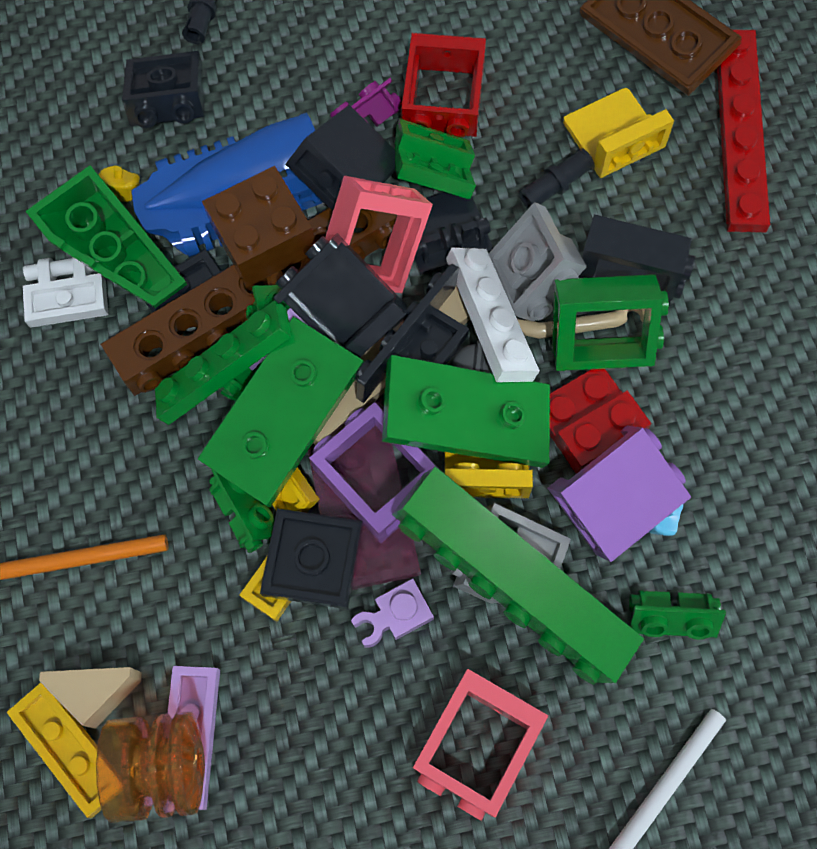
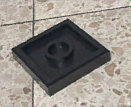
(312, 559)

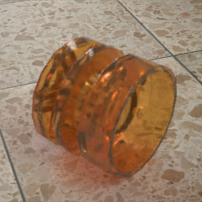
(150, 767)

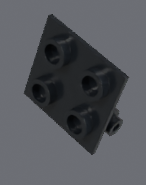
(451, 224)

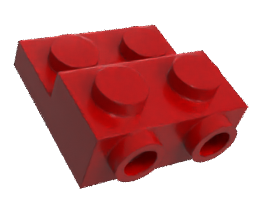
(590, 417)

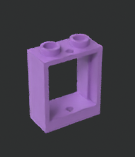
(382, 522)

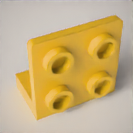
(618, 131)
(489, 477)

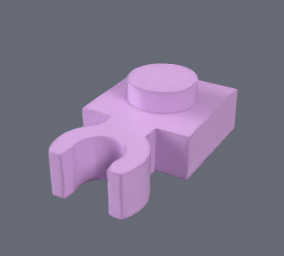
(400, 611)

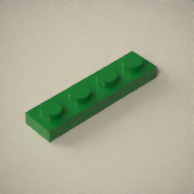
(222, 362)

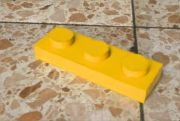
(61, 745)

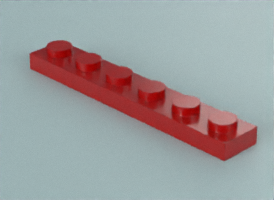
(743, 138)

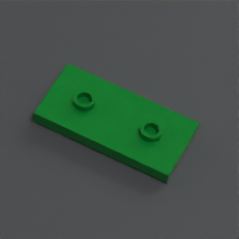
(281, 412)
(466, 412)

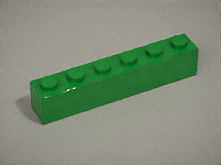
(517, 577)

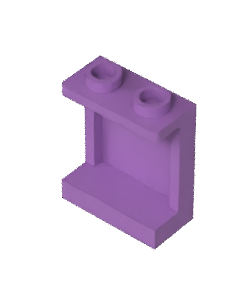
(622, 493)

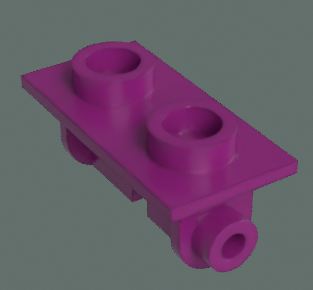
(375, 103)

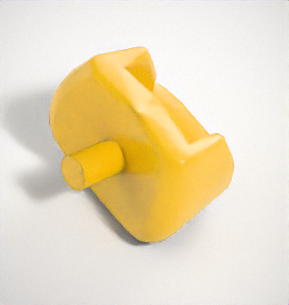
(120, 182)

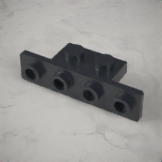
(423, 335)

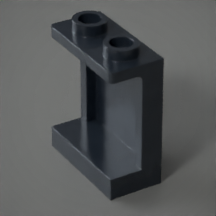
(340, 149)
(341, 296)

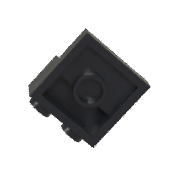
(163, 89)

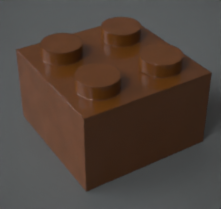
(260, 226)

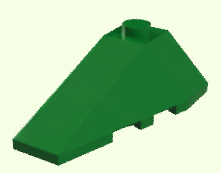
(101, 233)

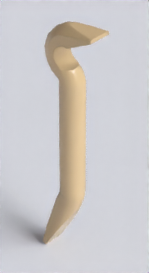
(583, 323)

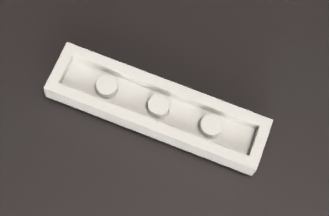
(493, 316)

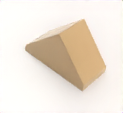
(91, 692)

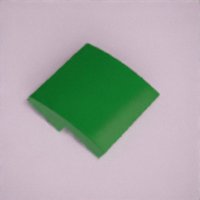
(434, 159)

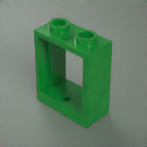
(605, 295)

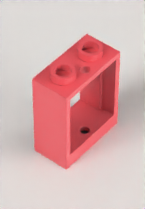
(411, 219)
(504, 704)

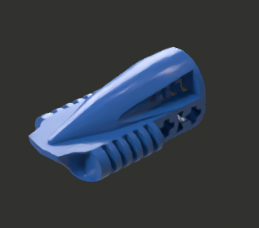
(174, 194)

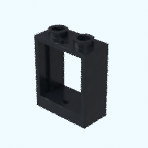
(632, 250)

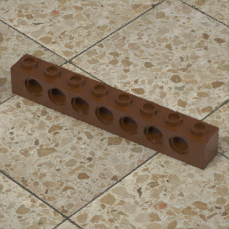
(199, 307)

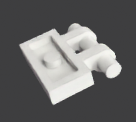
(64, 299)

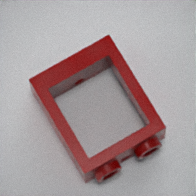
(429, 53)

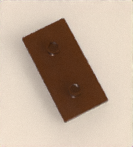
(666, 35)

